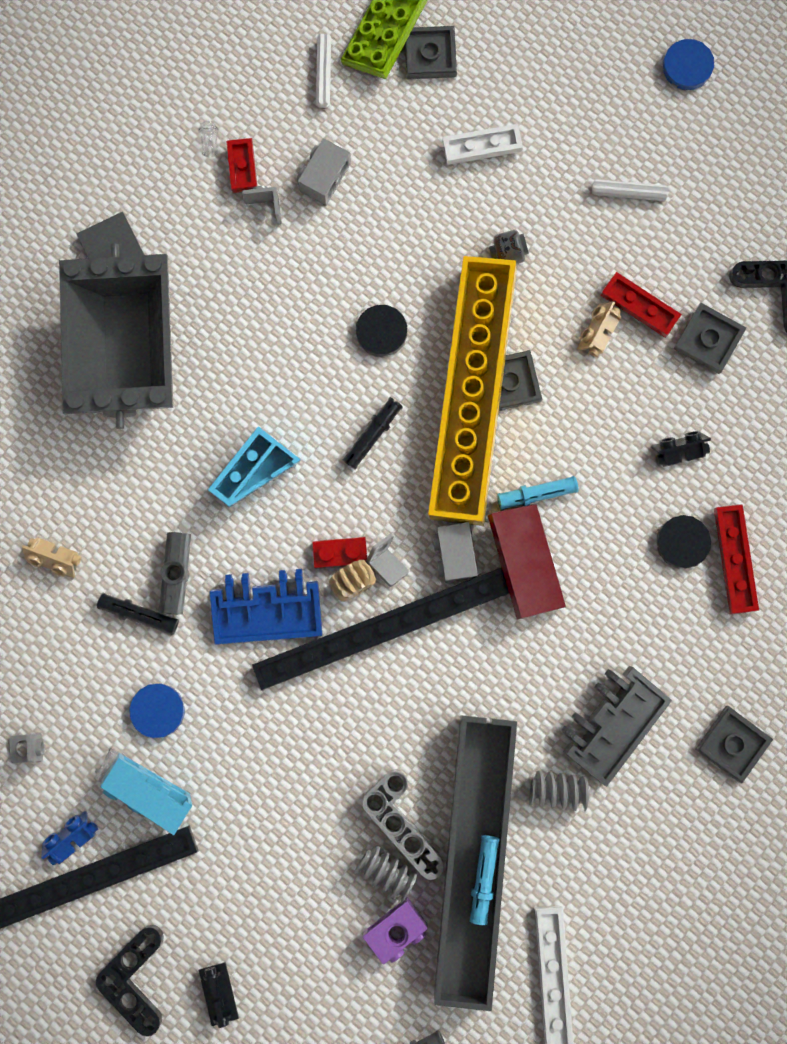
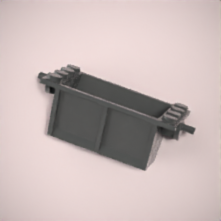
(115, 335)

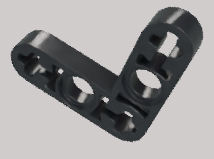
(760, 282)
(123, 973)

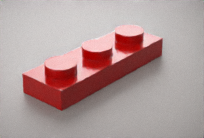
(641, 304)

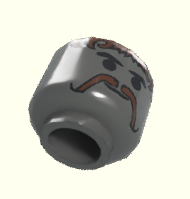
(509, 246)

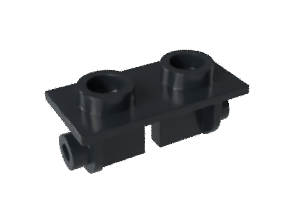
(671, 448)
(218, 994)

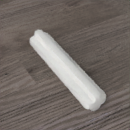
(323, 71)
(630, 190)

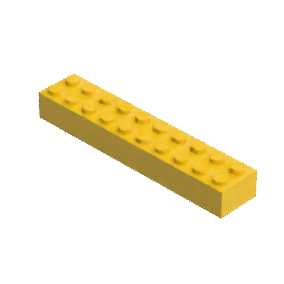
(473, 391)

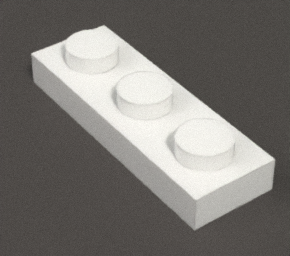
(482, 144)

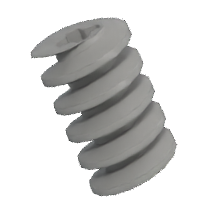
(559, 790)
(387, 873)

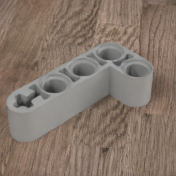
(406, 829)

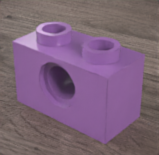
(401, 915)

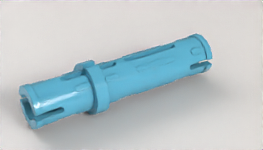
(527, 495)
(483, 886)

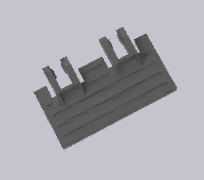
(619, 726)

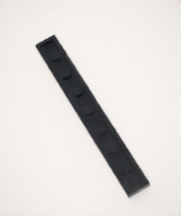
(96, 876)

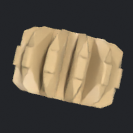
(352, 580)

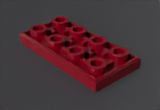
(526, 561)

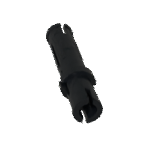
(372, 433)
(109, 603)

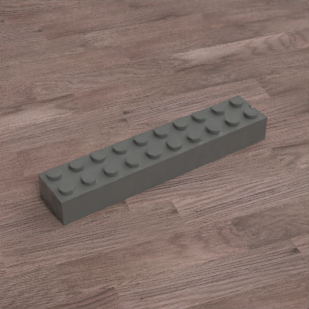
(478, 809)

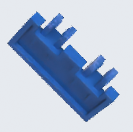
(266, 614)

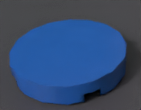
(688, 64)
(157, 710)

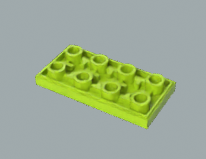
(382, 35)

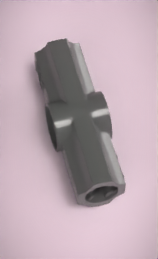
(176, 555)

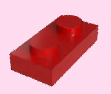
(241, 164)
(339, 552)

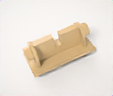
(604, 318)
(39, 554)

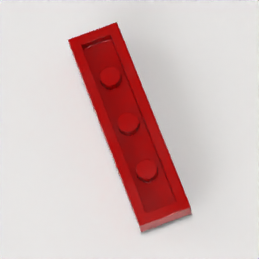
(736, 559)

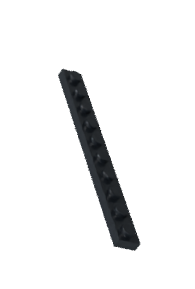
(380, 629)

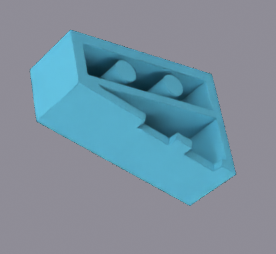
(252, 467)
(146, 793)

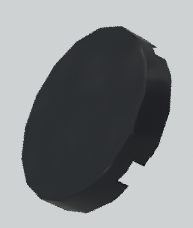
(381, 330)
(683, 542)

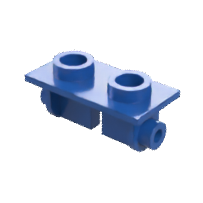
(76, 830)

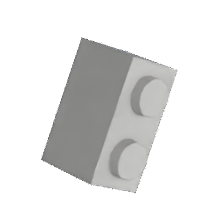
(324, 171)
(455, 552)

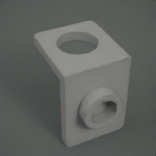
(263, 194)
(385, 563)
(35, 748)

